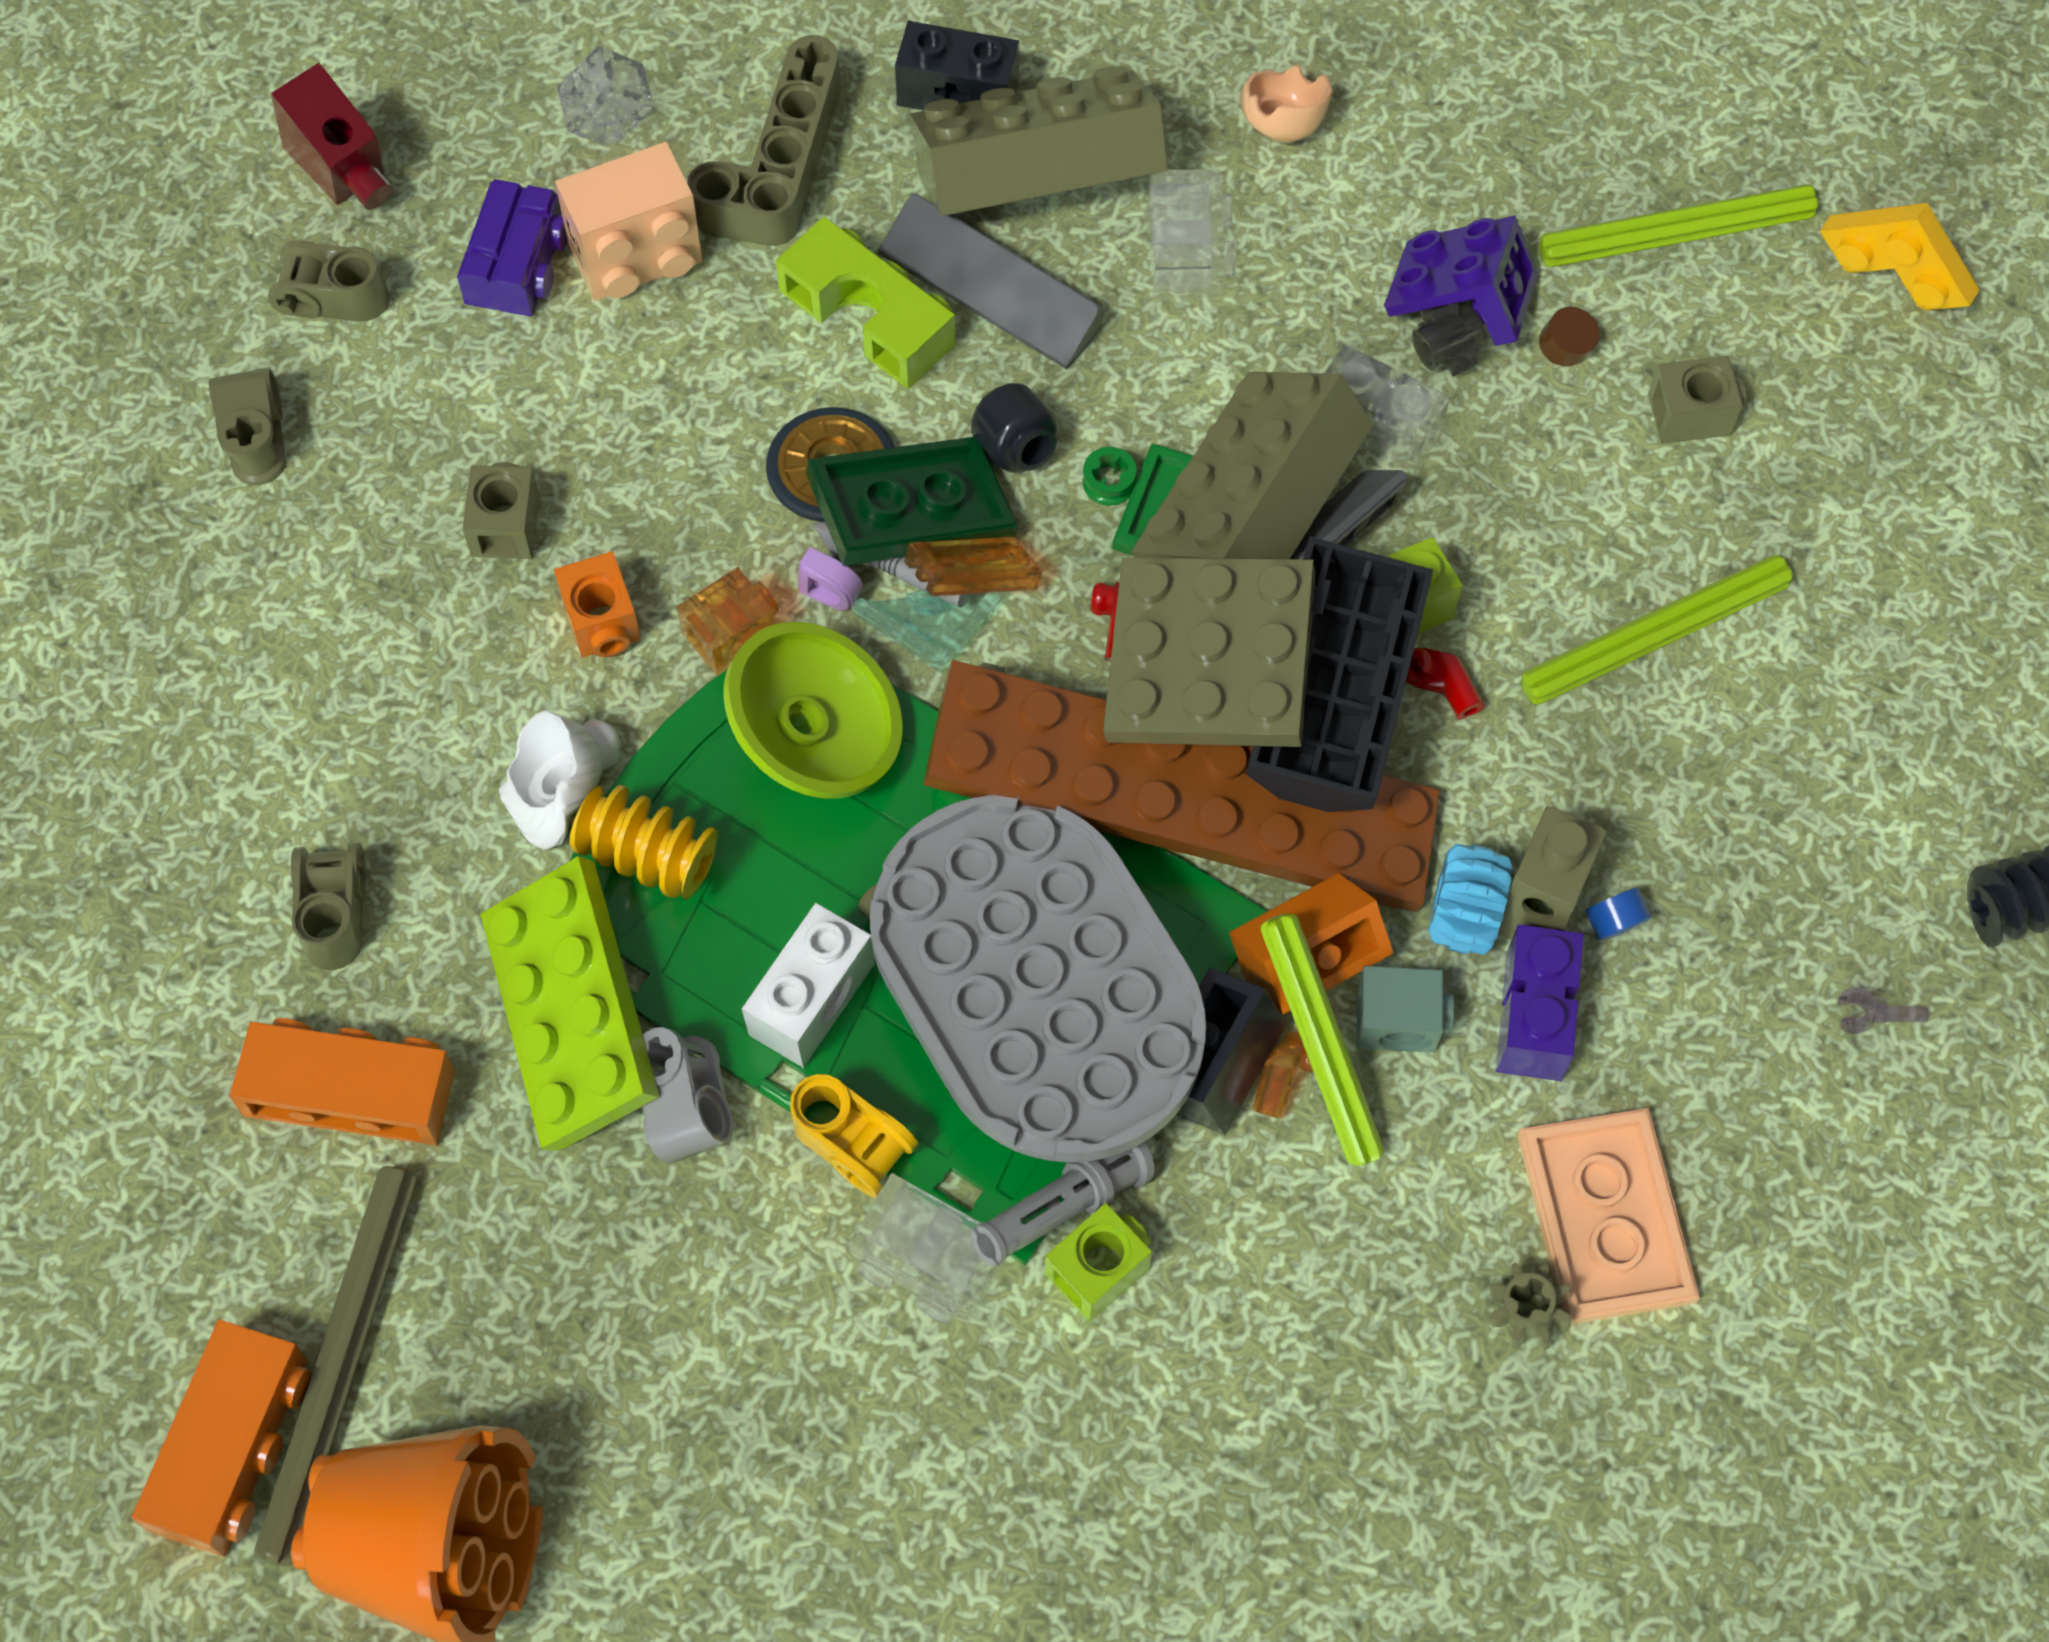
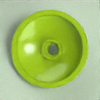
(826, 690)

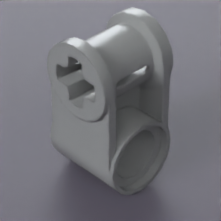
(692, 1098)

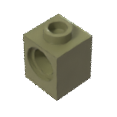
(1686, 419)
(504, 532)

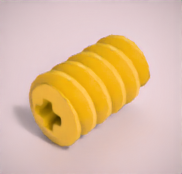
(643, 844)

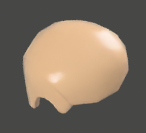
(1285, 103)

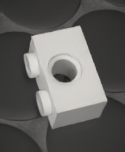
(809, 985)

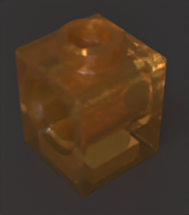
(725, 617)

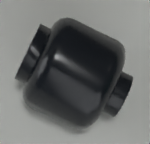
(1015, 428)

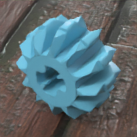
(1470, 899)

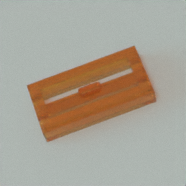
(973, 566)

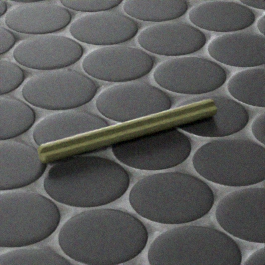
(336, 1360)

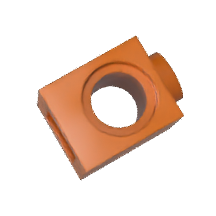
(593, 585)

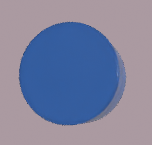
(1618, 914)

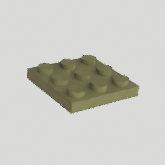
(1210, 652)

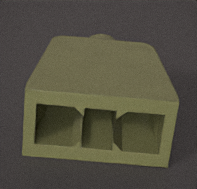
(1552, 871)

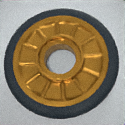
(814, 436)

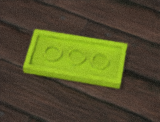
(568, 1005)

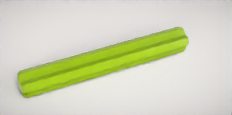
(1322, 1039)

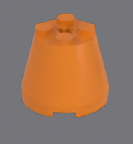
(425, 1530)

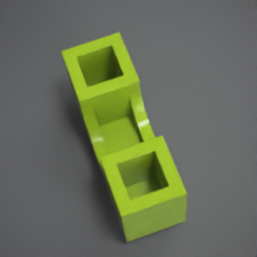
(836, 269)

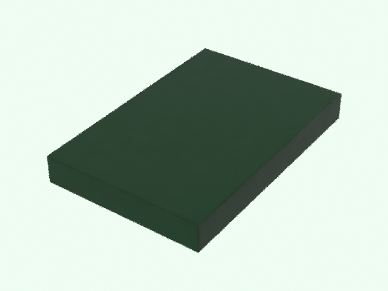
(908, 495)

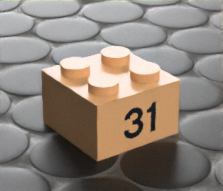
(630, 222)

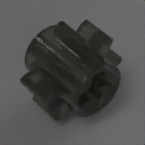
(1449, 338)

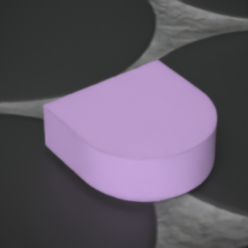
(828, 580)

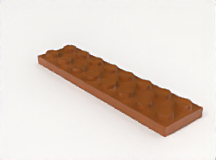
(1194, 799)

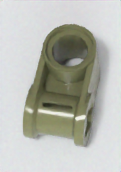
(329, 282)
(250, 424)
(326, 894)

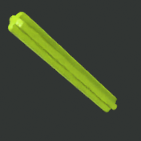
(1678, 225)
(1655, 629)

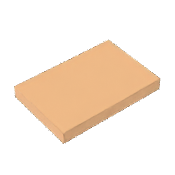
(1608, 1215)

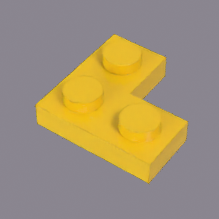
(1909, 242)

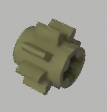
(1539, 1322)

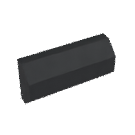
(1356, 676)

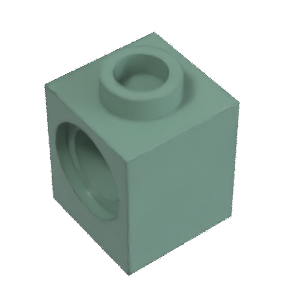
(1402, 1009)

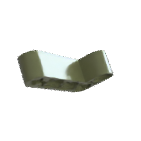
(738, 199)

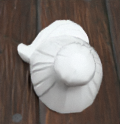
(554, 772)

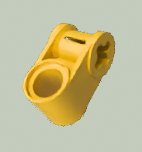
(859, 1141)

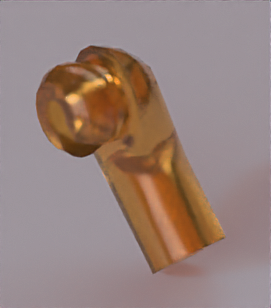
(1279, 1075)

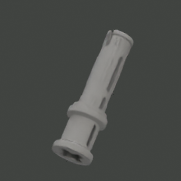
(1007, 1234)

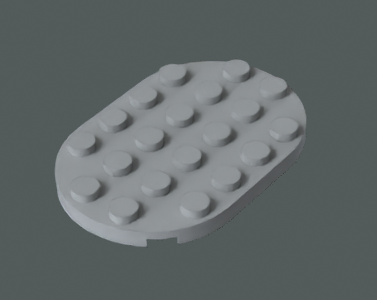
(1037, 979)

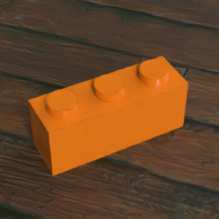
(343, 1081)
(223, 1439)

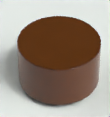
(1569, 336)

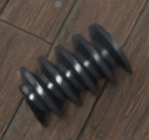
(2010, 897)

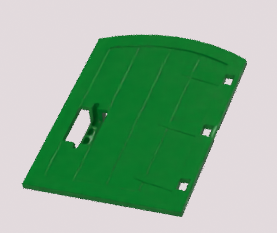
(796, 850)

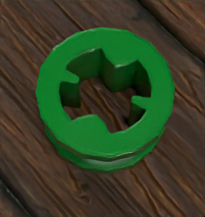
(1119, 461)

